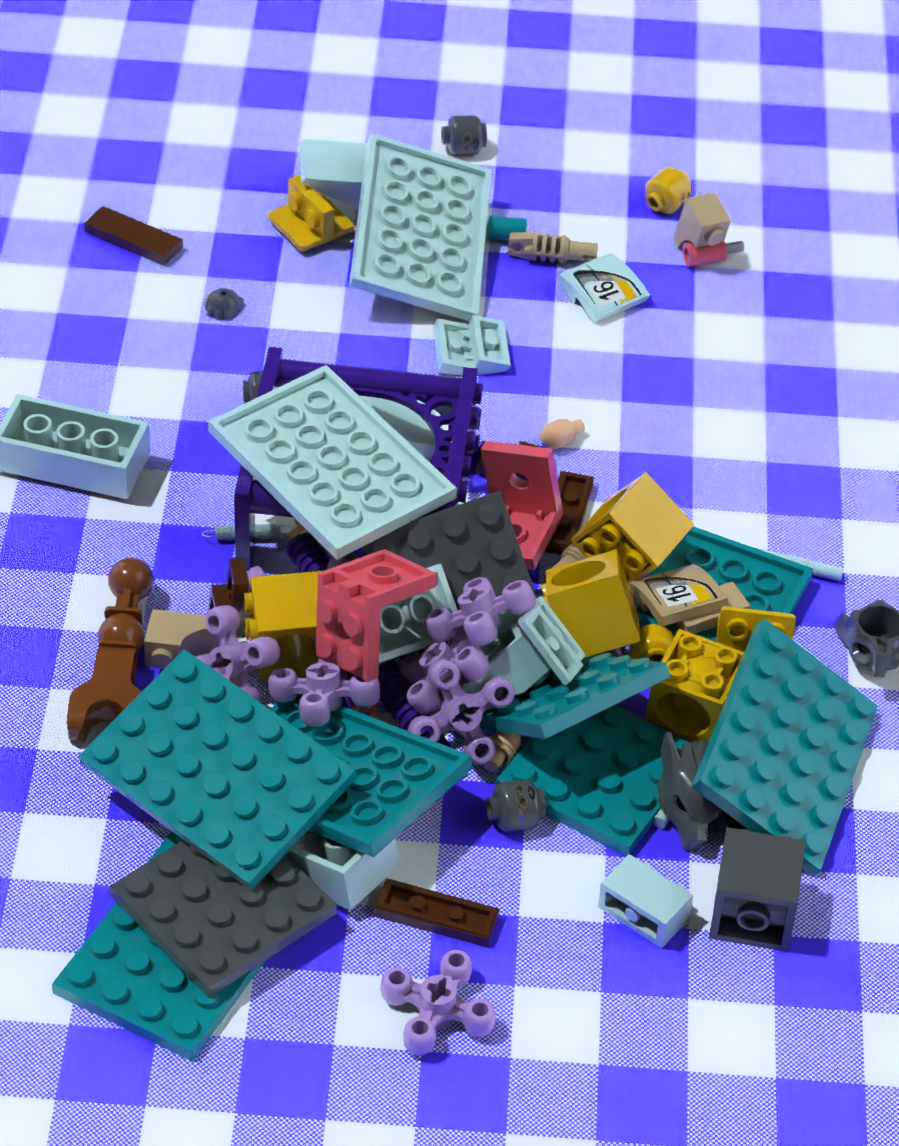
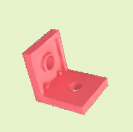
(531, 503)
(352, 603)

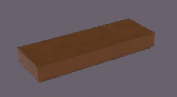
(133, 235)
(575, 497)
(436, 912)

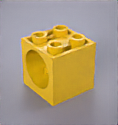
(639, 524)
(594, 602)
(287, 612)
(697, 686)

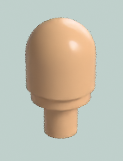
(560, 433)
(506, 749)

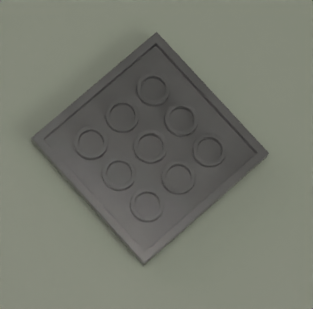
(467, 542)
(212, 920)

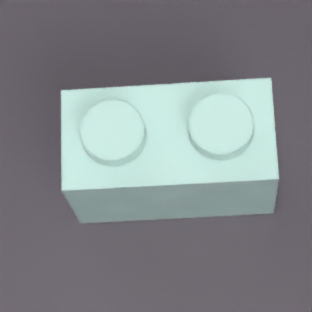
(645, 900)

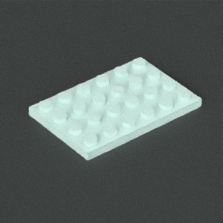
(421, 228)
(332, 461)

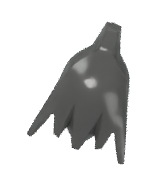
(871, 636)
(675, 782)

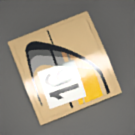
(678, 594)

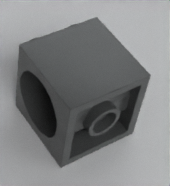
(757, 889)

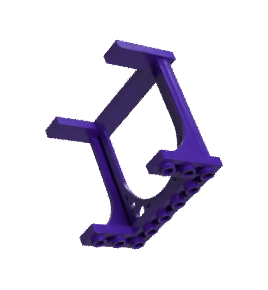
(449, 396)

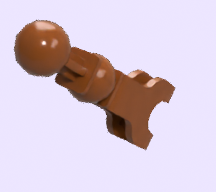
(116, 658)

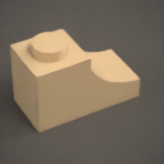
(702, 221)
(171, 633)

